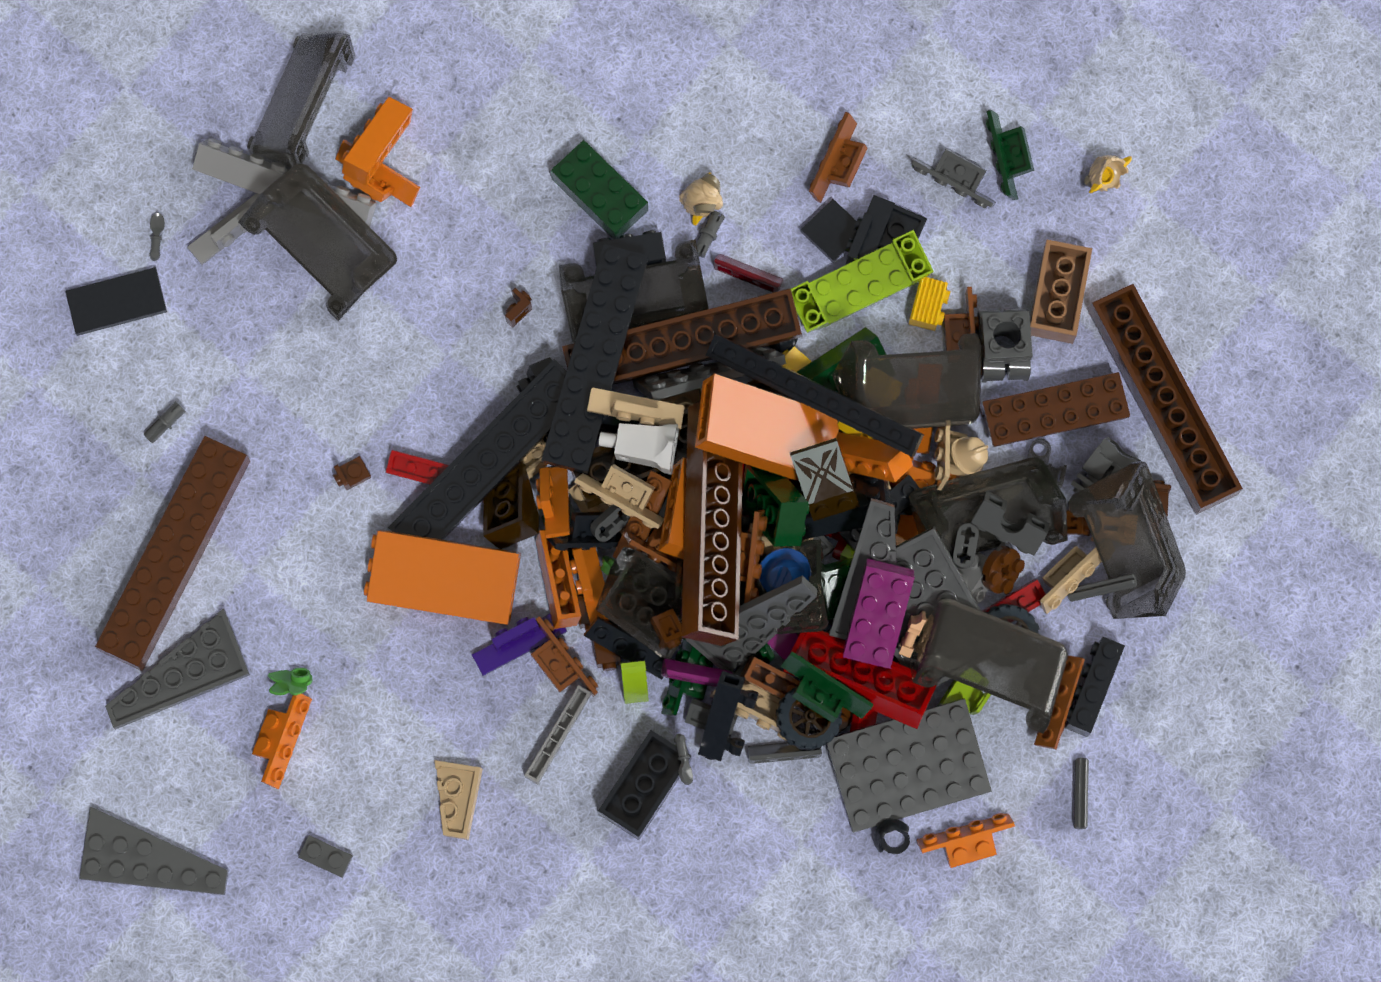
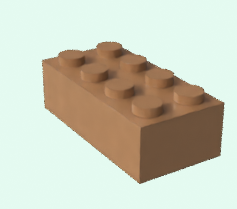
(1060, 291)

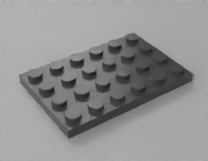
(934, 579)
(908, 770)

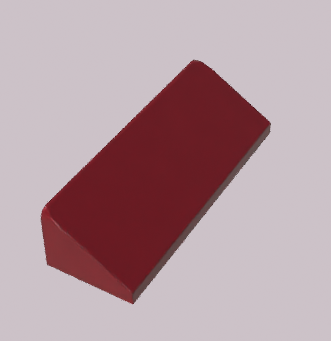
(747, 273)

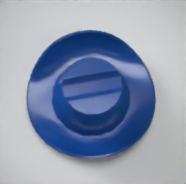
(782, 567)

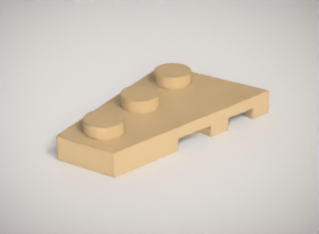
(458, 795)

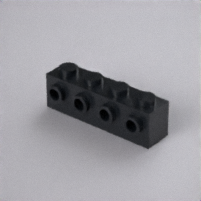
(1094, 687)

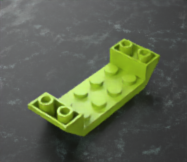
(861, 283)

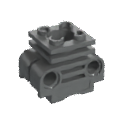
(997, 359)
(1104, 461)

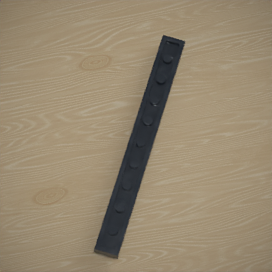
(815, 395)

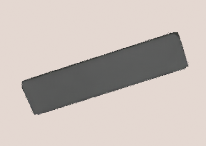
(780, 752)

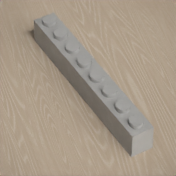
(257, 175)

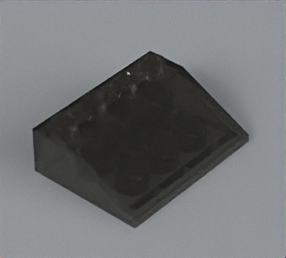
(635, 594)

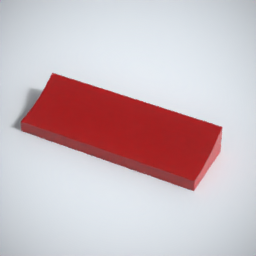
(886, 688)

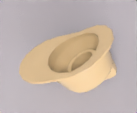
(969, 454)

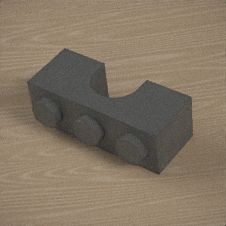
(1025, 535)

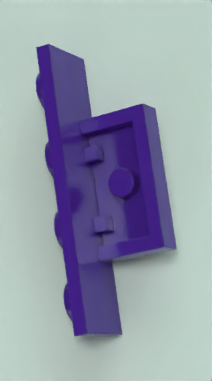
(513, 644)

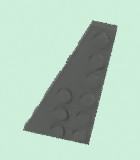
(684, 380)
(876, 543)
(759, 623)
(191, 669)
(133, 857)

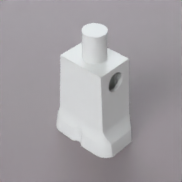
(644, 444)

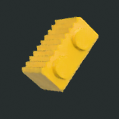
(928, 304)

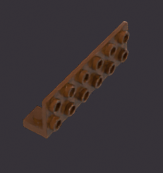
(1055, 409)

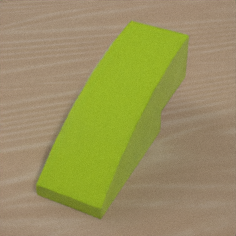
(634, 682)

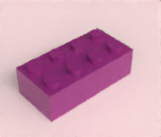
(878, 613)

